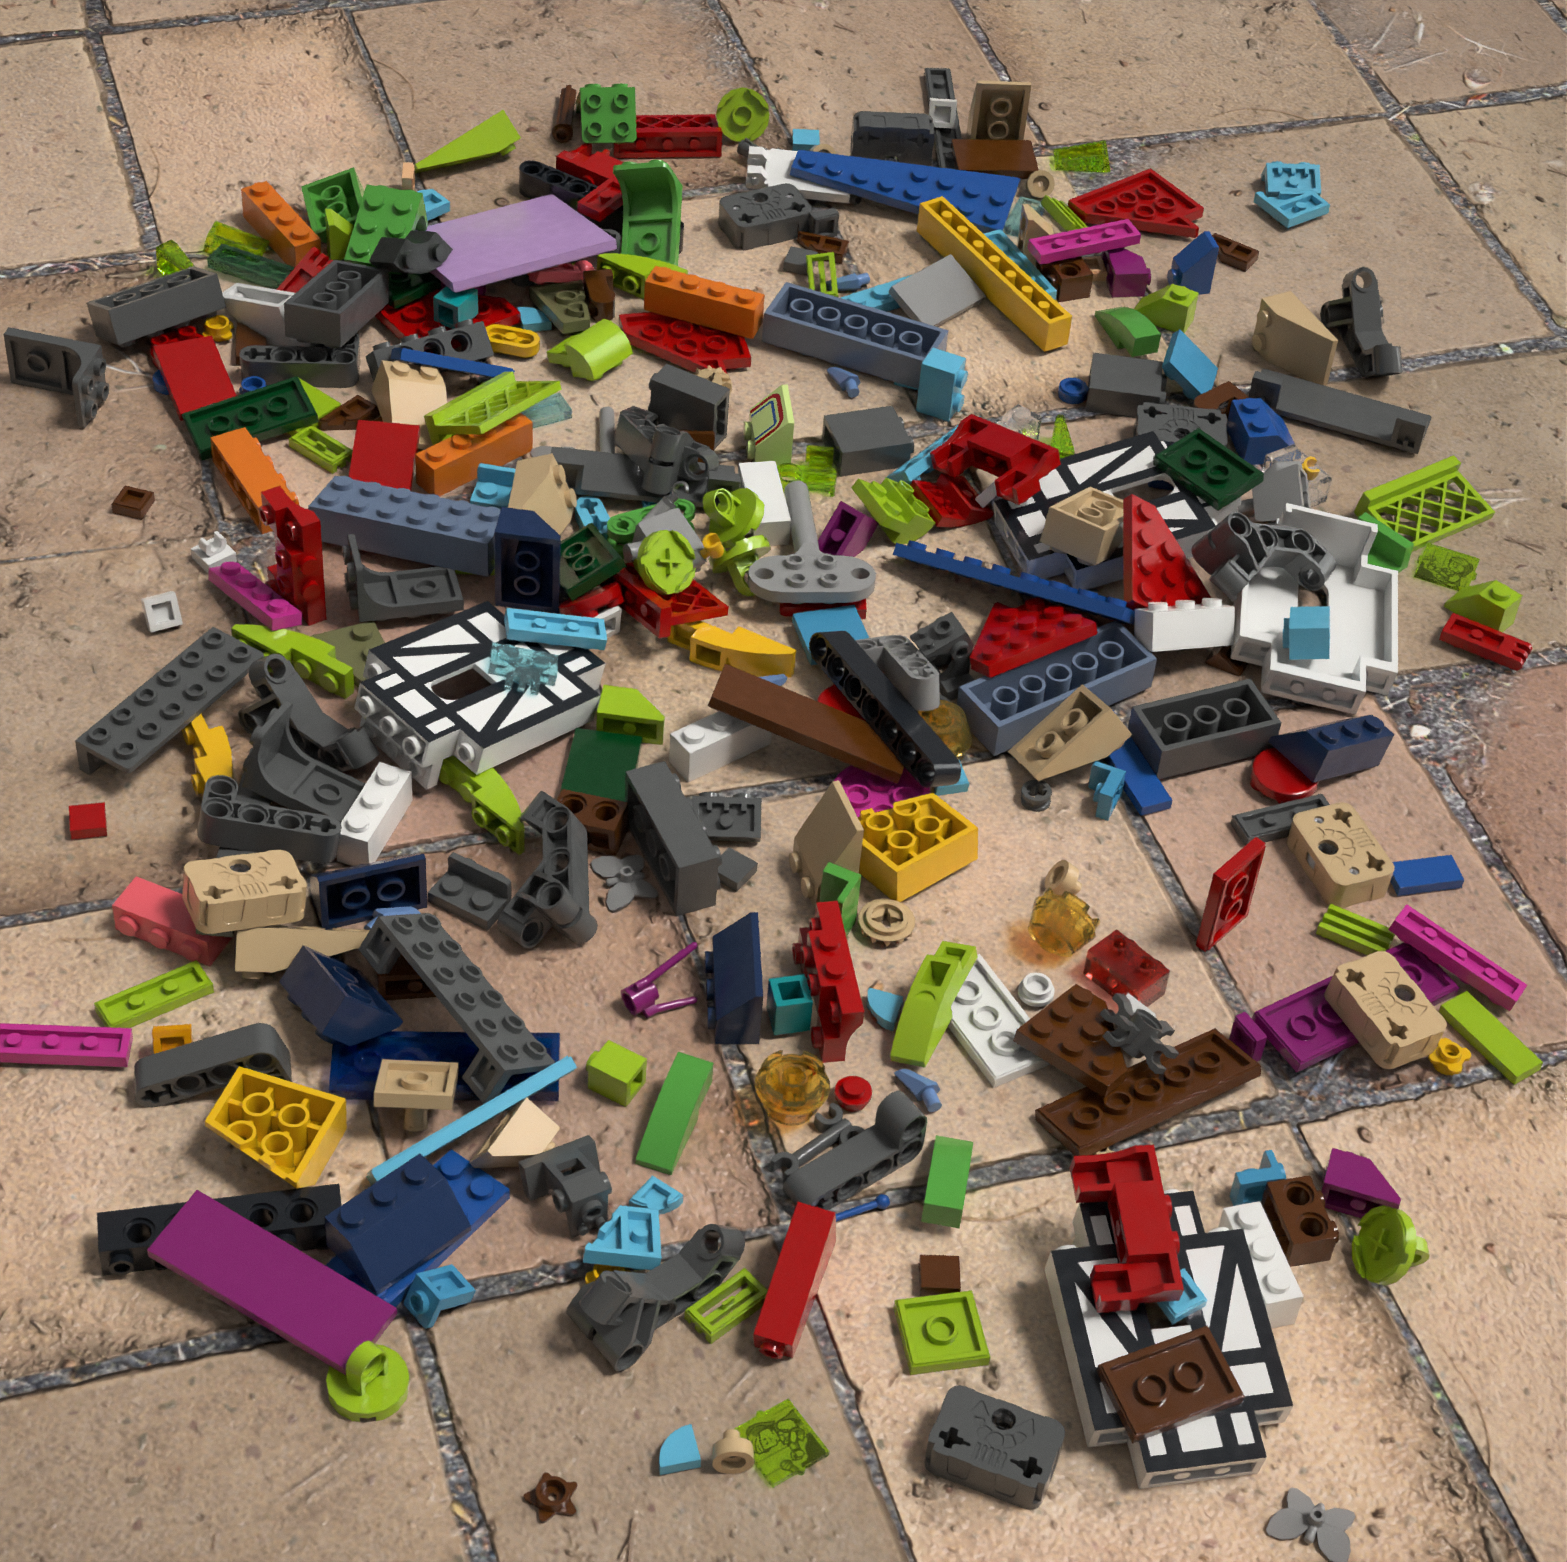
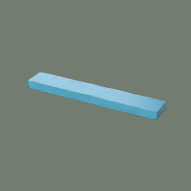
(476, 1117)

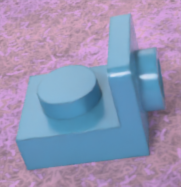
(1108, 788)
(1250, 1184)
(437, 1291)

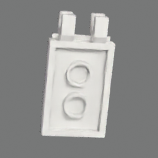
(773, 168)

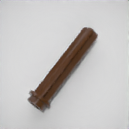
(563, 130)

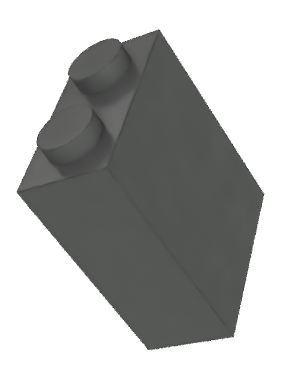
(1123, 383)
(689, 402)
(867, 440)

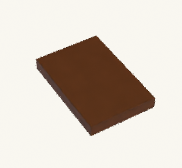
(995, 157)
(1170, 1384)

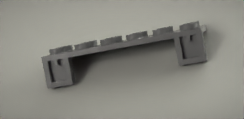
(1341, 410)
(619, 477)
(166, 703)
(467, 995)

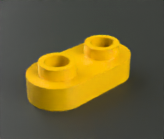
(513, 340)

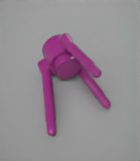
(642, 994)

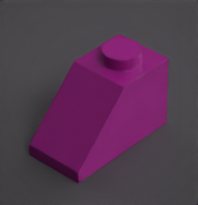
(1125, 273)
(847, 532)
(1355, 1185)

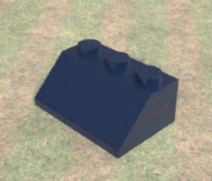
(526, 561)
(1335, 746)
(355, 892)
(735, 983)
(337, 999)
(396, 1224)

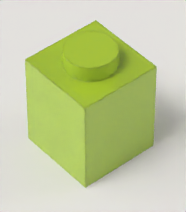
(616, 1073)

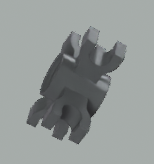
(1139, 1033)

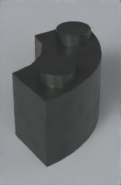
(412, 255)

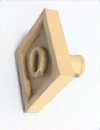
(416, 1088)

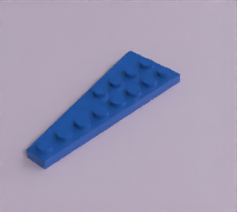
(978, 196)
(1027, 583)

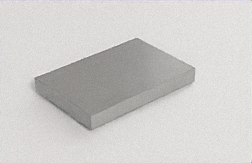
(937, 292)

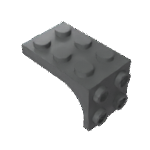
(59, 367)
(398, 593)
(291, 777)

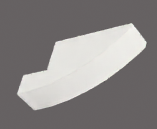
(262, 311)

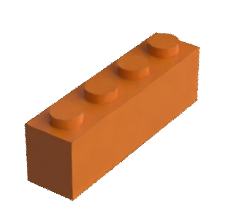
(278, 223)
(704, 302)
(457, 457)
(247, 471)

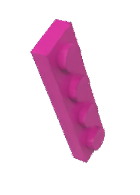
(1084, 241)
(254, 596)
(1457, 957)
(65, 1045)

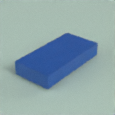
(1426, 875)

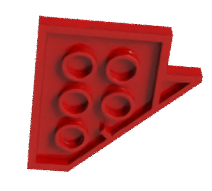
(1145, 200)
(418, 316)
(685, 342)
(1153, 560)
(1025, 634)

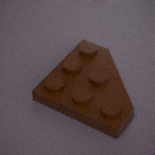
(1072, 1040)

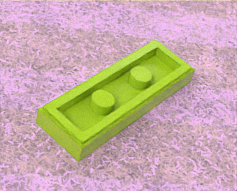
(154, 997)
(1490, 1037)

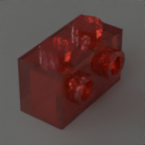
(1125, 968)

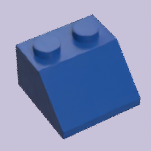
(1256, 430)

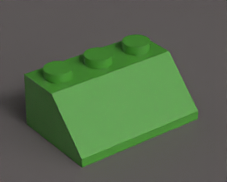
(336, 192)

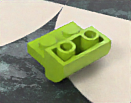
(592, 350)
(895, 509)

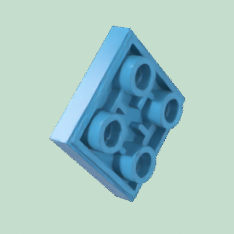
(1188, 366)
(825, 620)

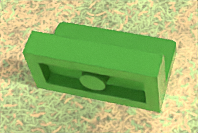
(1389, 547)
(841, 886)

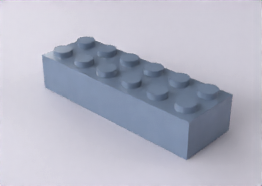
(850, 334)
(408, 524)
(1016, 701)

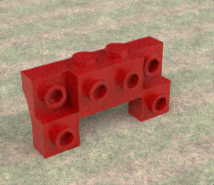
(587, 166)
(999, 451)
(298, 554)
(831, 980)
(1140, 1226)

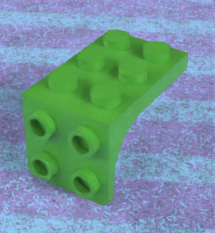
(607, 113)
(650, 210)
(384, 214)

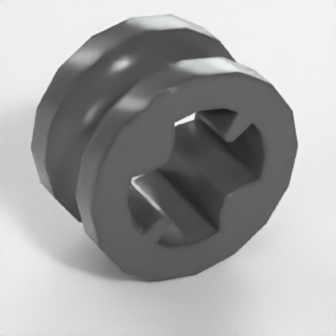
(1039, 802)

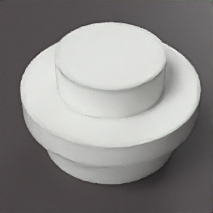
(1036, 990)

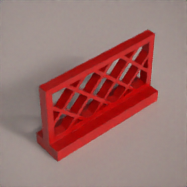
(662, 138)
(657, 610)

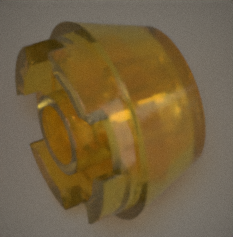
(951, 727)
(1061, 923)
(792, 1087)

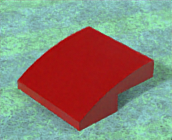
(951, 501)

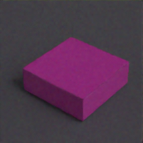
(1248, 1036)

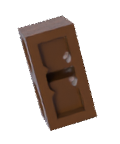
(1069, 277)
(603, 817)
(1300, 1220)

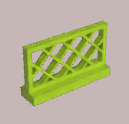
(487, 406)
(1411, 490)

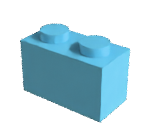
(941, 384)
(1307, 633)

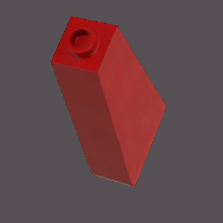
(795, 1281)

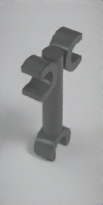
(832, 1131)

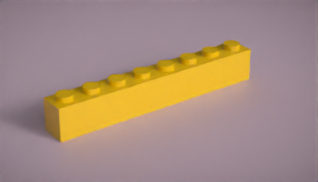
(995, 274)

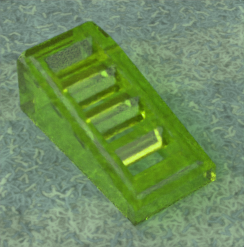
(1083, 157)
(234, 237)
(171, 258)
(1061, 437)

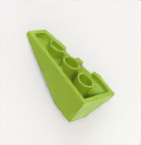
(479, 143)

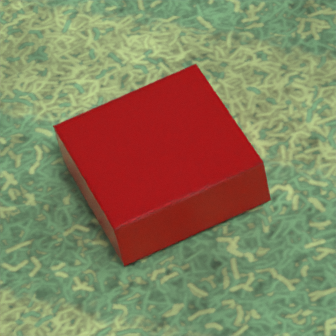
(88, 820)

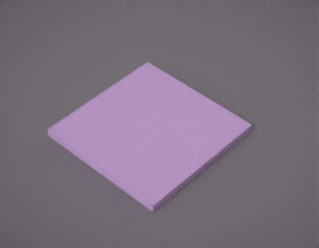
(516, 242)

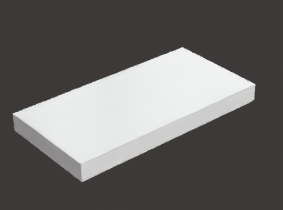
(986, 1026)

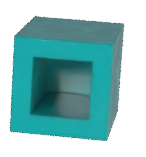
(455, 307)
(789, 1004)

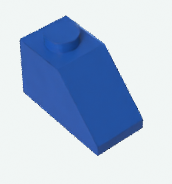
(1195, 264)

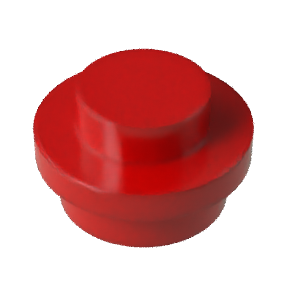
(853, 1093)

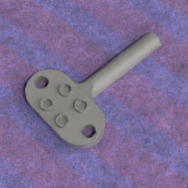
(809, 573)

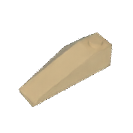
(276, 946)

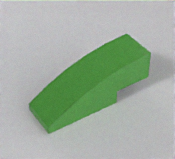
(1130, 330)
(675, 1113)
(947, 1182)

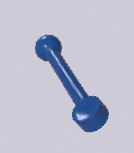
(882, 1202)

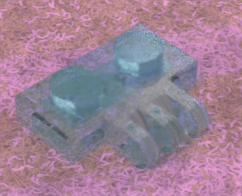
(522, 667)

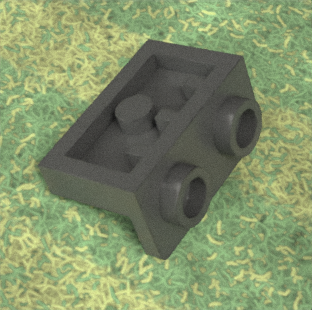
(729, 817)
(471, 892)

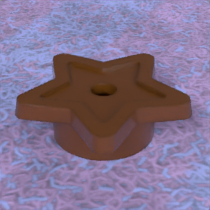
(553, 1486)

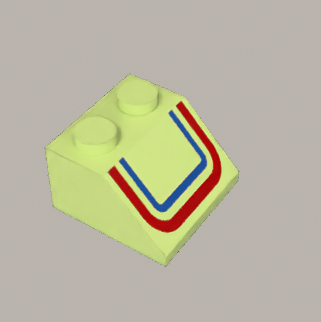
(770, 428)

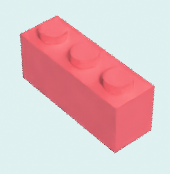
(164, 921)

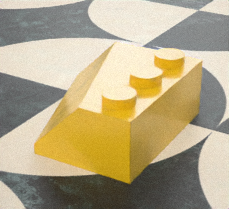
(915, 845)
(280, 1124)

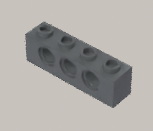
(471, 336)

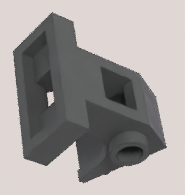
(947, 643)
(577, 1192)

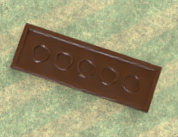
(804, 722)
(1200, 1072)

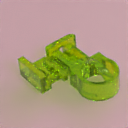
(819, 473)

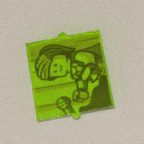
(1446, 567)
(782, 1442)

